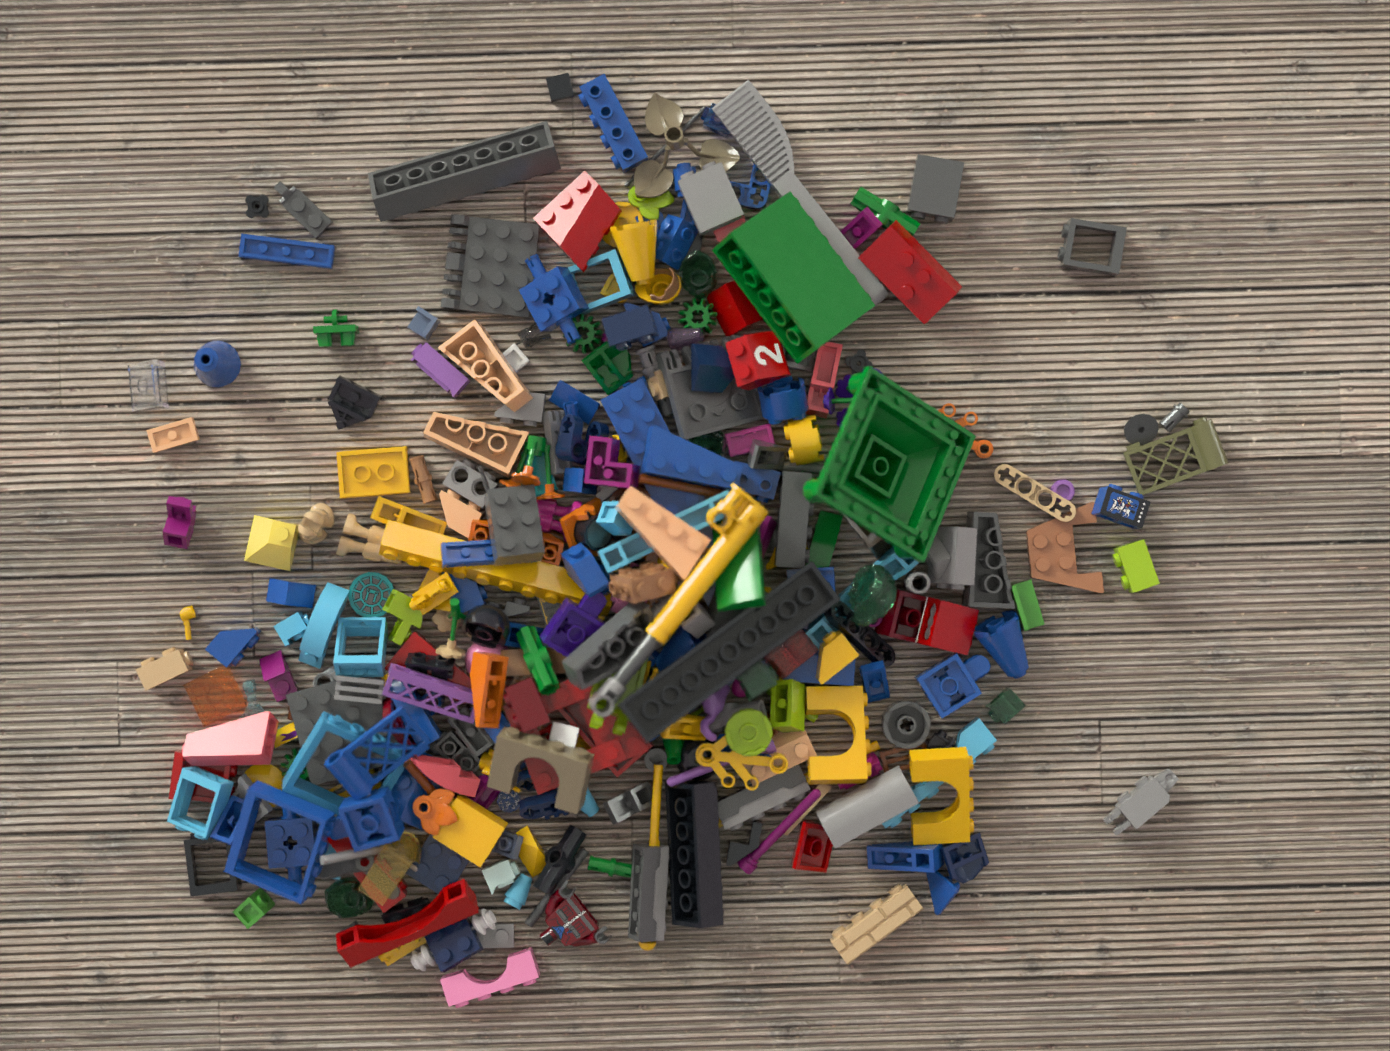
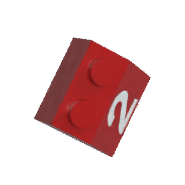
(757, 359)

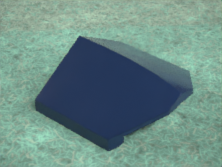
(710, 368)
(965, 858)

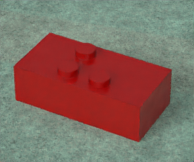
(910, 272)

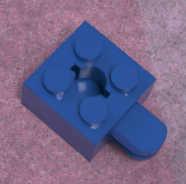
(952, 682)
(369, 820)

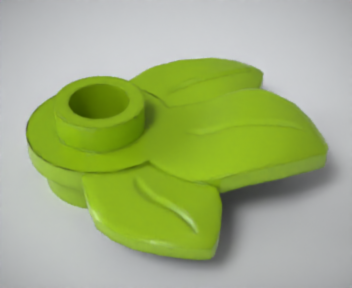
(650, 207)

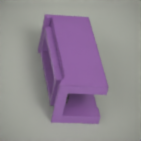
(439, 369)

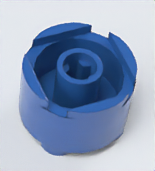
(783, 400)

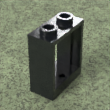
(196, 889)

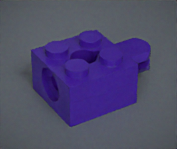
(574, 623)

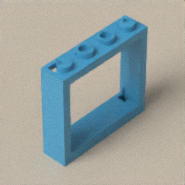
(312, 793)

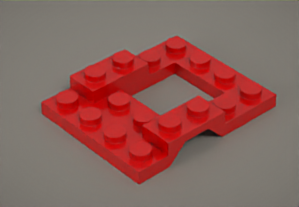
(609, 747)

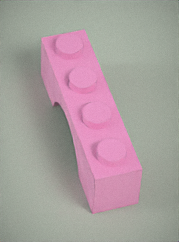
(462, 986)

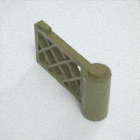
(1206, 449)

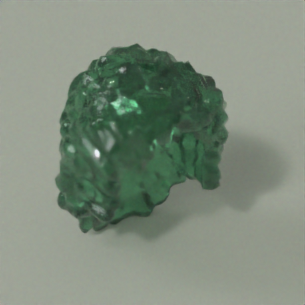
(871, 594)

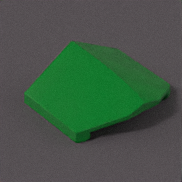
(609, 367)

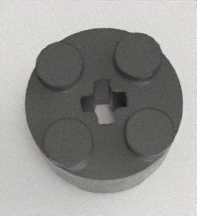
(918, 728)

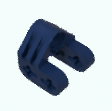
(537, 805)

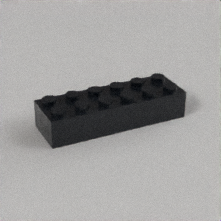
(694, 854)

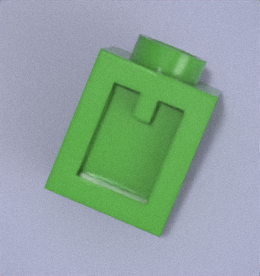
(254, 908)

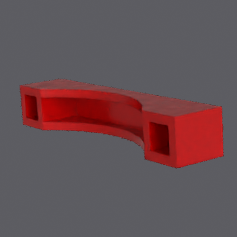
(369, 941)

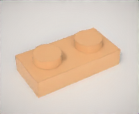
(173, 435)

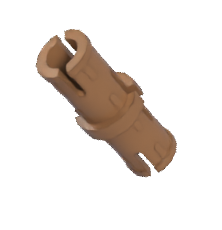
(423, 479)

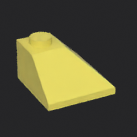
(272, 543)

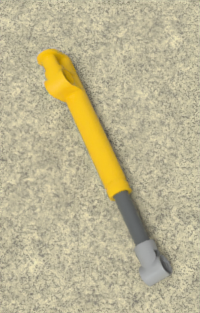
(740, 521)

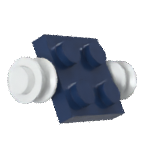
(453, 943)

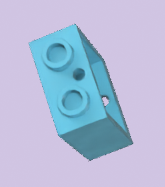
(621, 276)
(360, 664)
(182, 798)

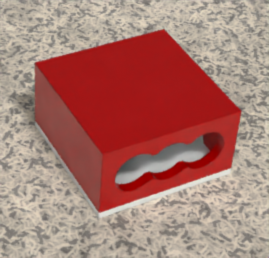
(947, 626)

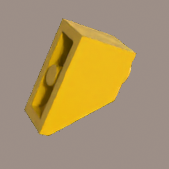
(833, 655)

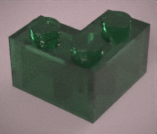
(757, 680)

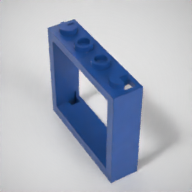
(265, 879)

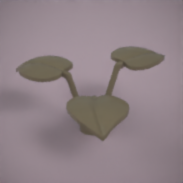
(665, 118)

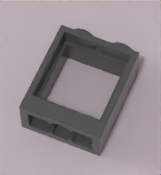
(1115, 254)

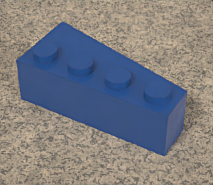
(684, 461)

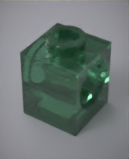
(1005, 706)

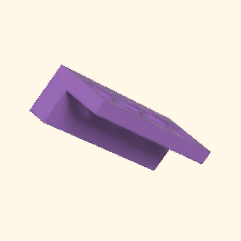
(430, 683)

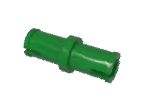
(609, 867)

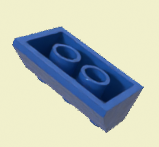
(405, 793)

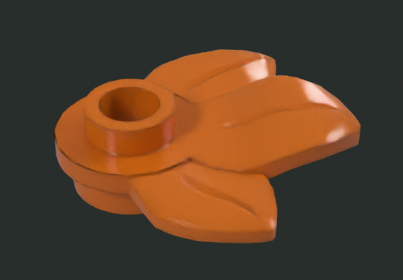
(438, 810)

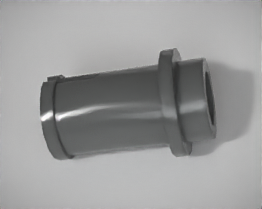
(1174, 416)

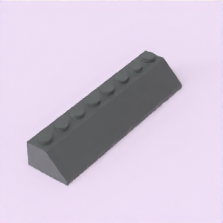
(463, 171)

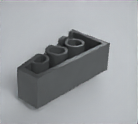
(793, 521)
(991, 578)
(609, 646)

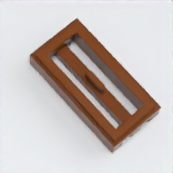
(896, 759)

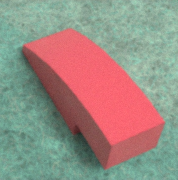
(823, 377)
(447, 774)

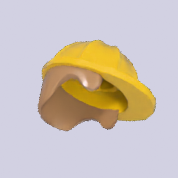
(661, 289)

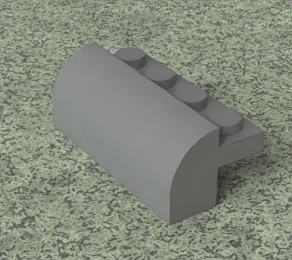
(867, 807)

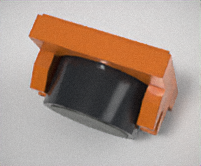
(582, 527)

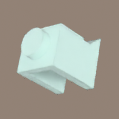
(500, 873)

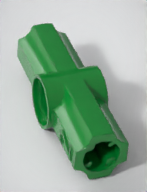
(884, 210)
(537, 660)

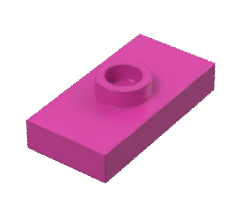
(740, 441)

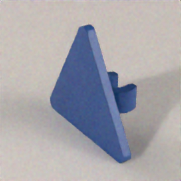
(941, 890)

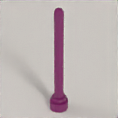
(750, 861)

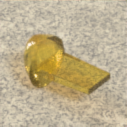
(391, 867)

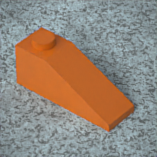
(487, 686)

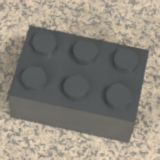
(514, 525)

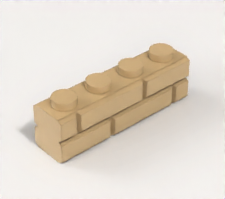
(876, 923)

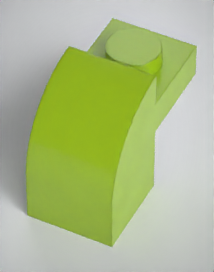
(398, 606)

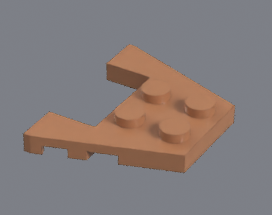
(1053, 552)

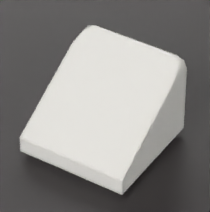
(564, 733)

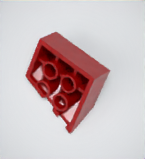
(579, 219)

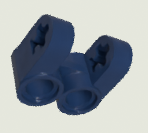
(569, 443)

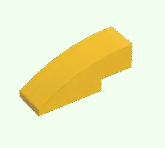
(390, 510)

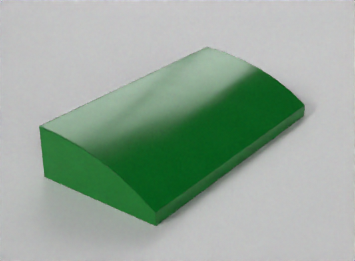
(743, 578)

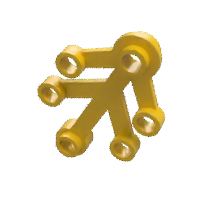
(736, 761)

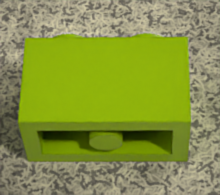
(1135, 566)
(788, 706)

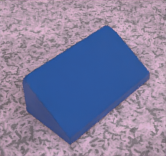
(566, 393)

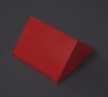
(733, 308)
(811, 848)

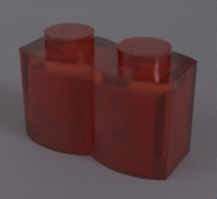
(791, 654)

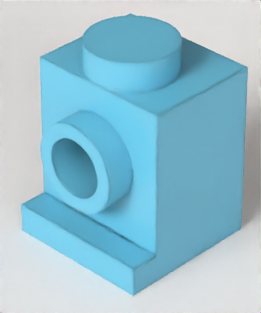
(292, 627)

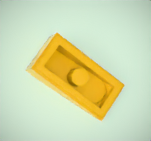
(685, 728)

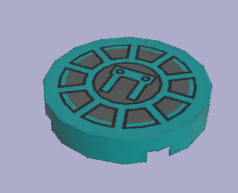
(369, 594)

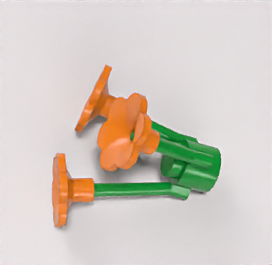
(533, 447)

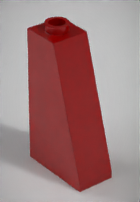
(418, 643)

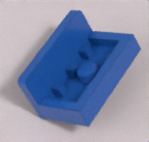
(674, 240)

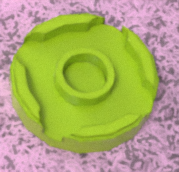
(748, 732)

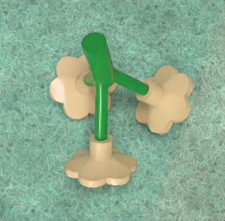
(449, 622)

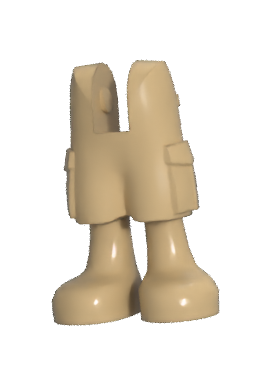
(311, 525)
(369, 550)

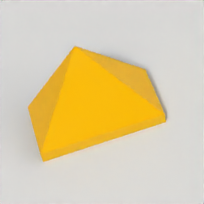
(531, 852)

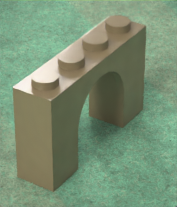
(570, 763)

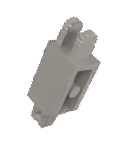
(1143, 801)

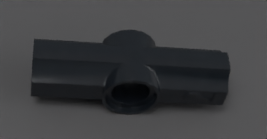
(560, 860)

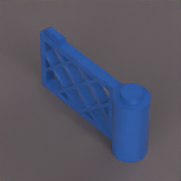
(354, 775)

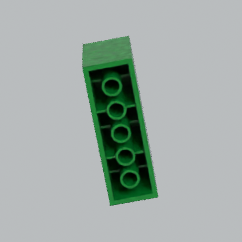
(793, 277)

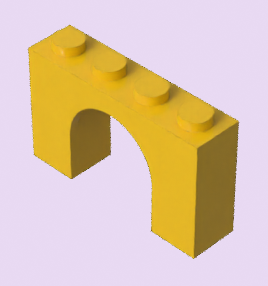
(848, 704)
(953, 822)

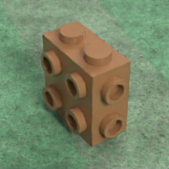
(642, 582)

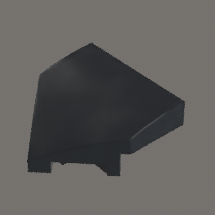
(352, 402)

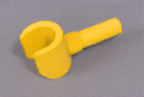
(186, 614)

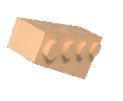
(482, 359)
(483, 443)
(665, 533)

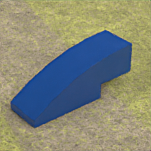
(418, 714)

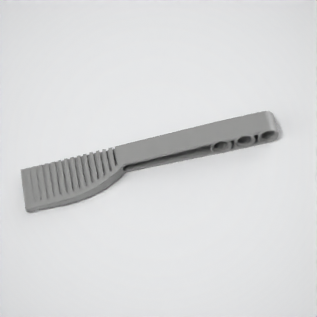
(768, 146)

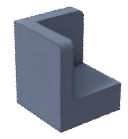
(424, 323)

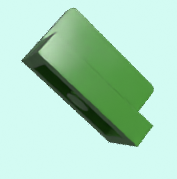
(1026, 605)

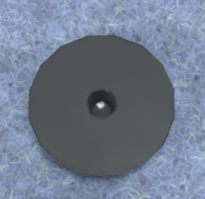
(1141, 429)

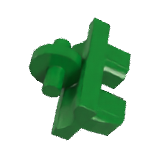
(346, 332)

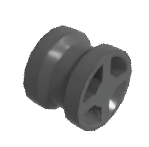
(656, 755)

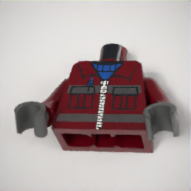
(571, 920)

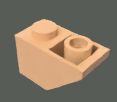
(459, 514)

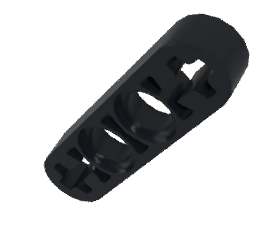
(858, 637)

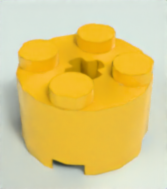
(805, 441)

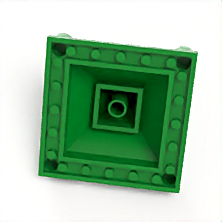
(892, 464)

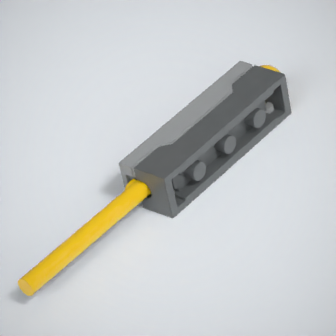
(770, 794)
(649, 879)

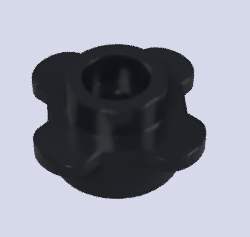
(262, 211)
(859, 356)

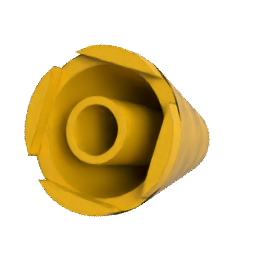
(637, 249)

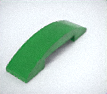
(824, 538)

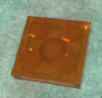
(215, 695)

